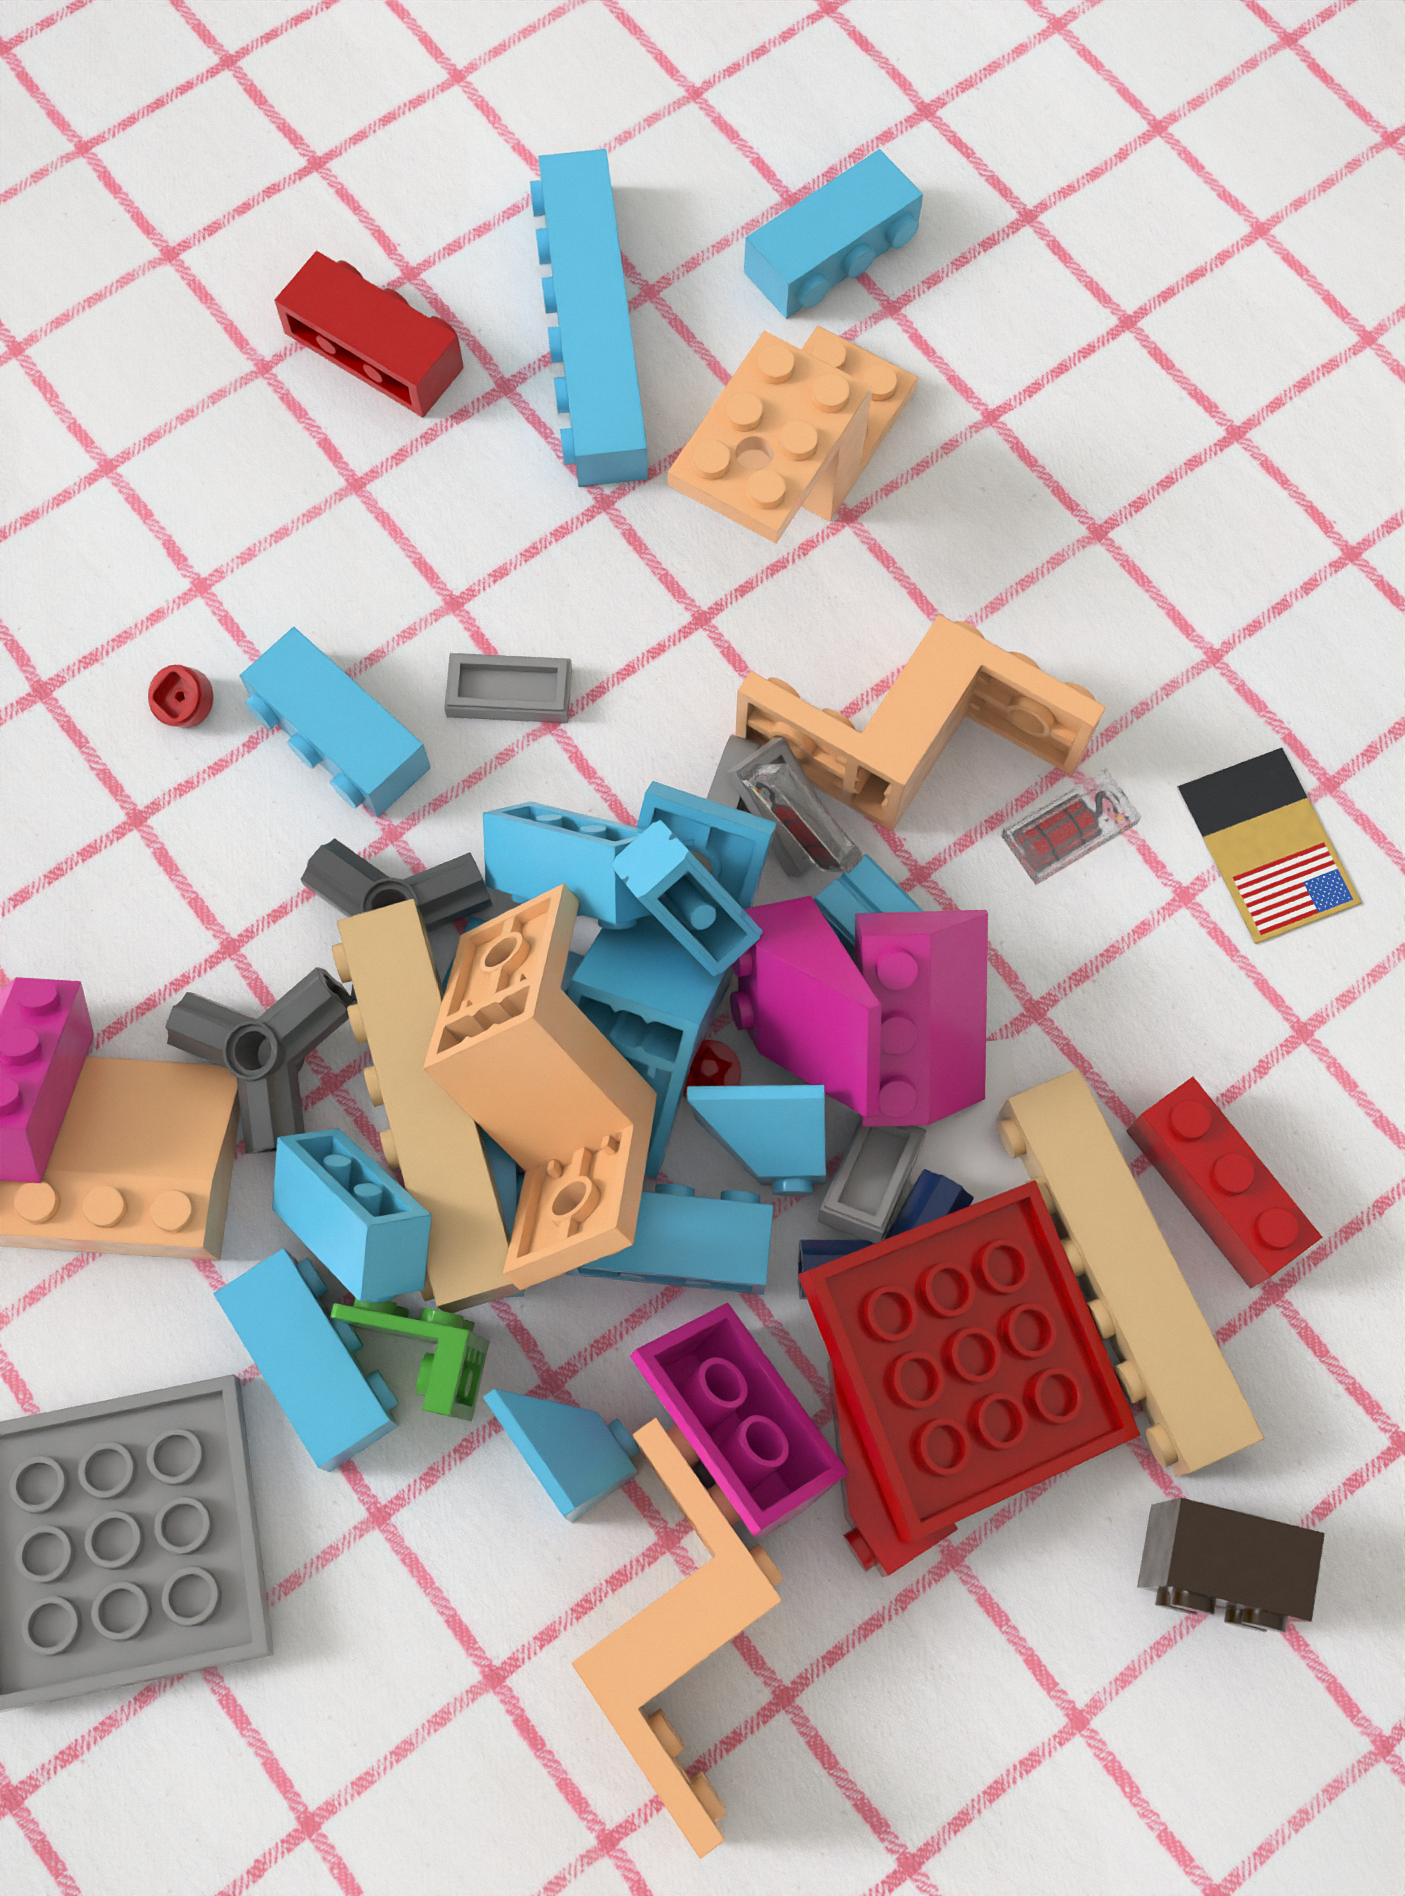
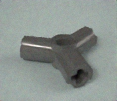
(356, 886)
(232, 1039)

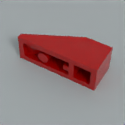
(873, 1533)

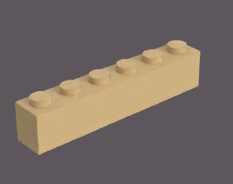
(429, 1133)
(1129, 1276)

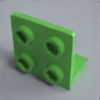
(449, 1376)

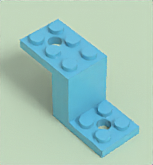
(644, 983)

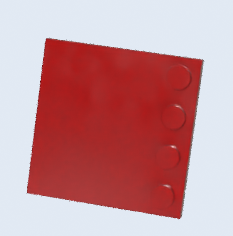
(968, 1359)

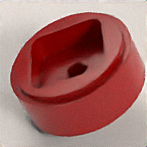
(180, 696)
(714, 1066)

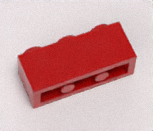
(370, 332)
(1223, 1183)

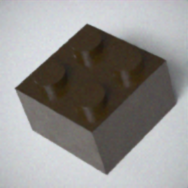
(1230, 1561)

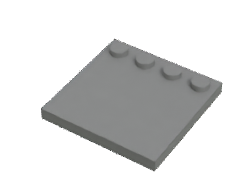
(128, 1543)

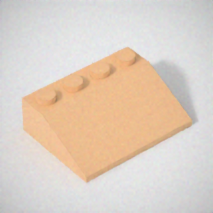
(134, 1164)

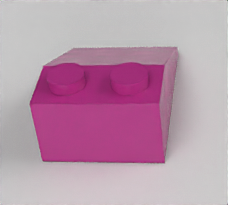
(810, 1004)

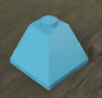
(768, 1131)
(567, 1449)

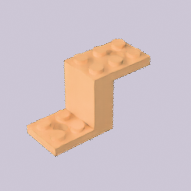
(791, 431)
(944, 680)
(544, 1089)
(678, 1635)

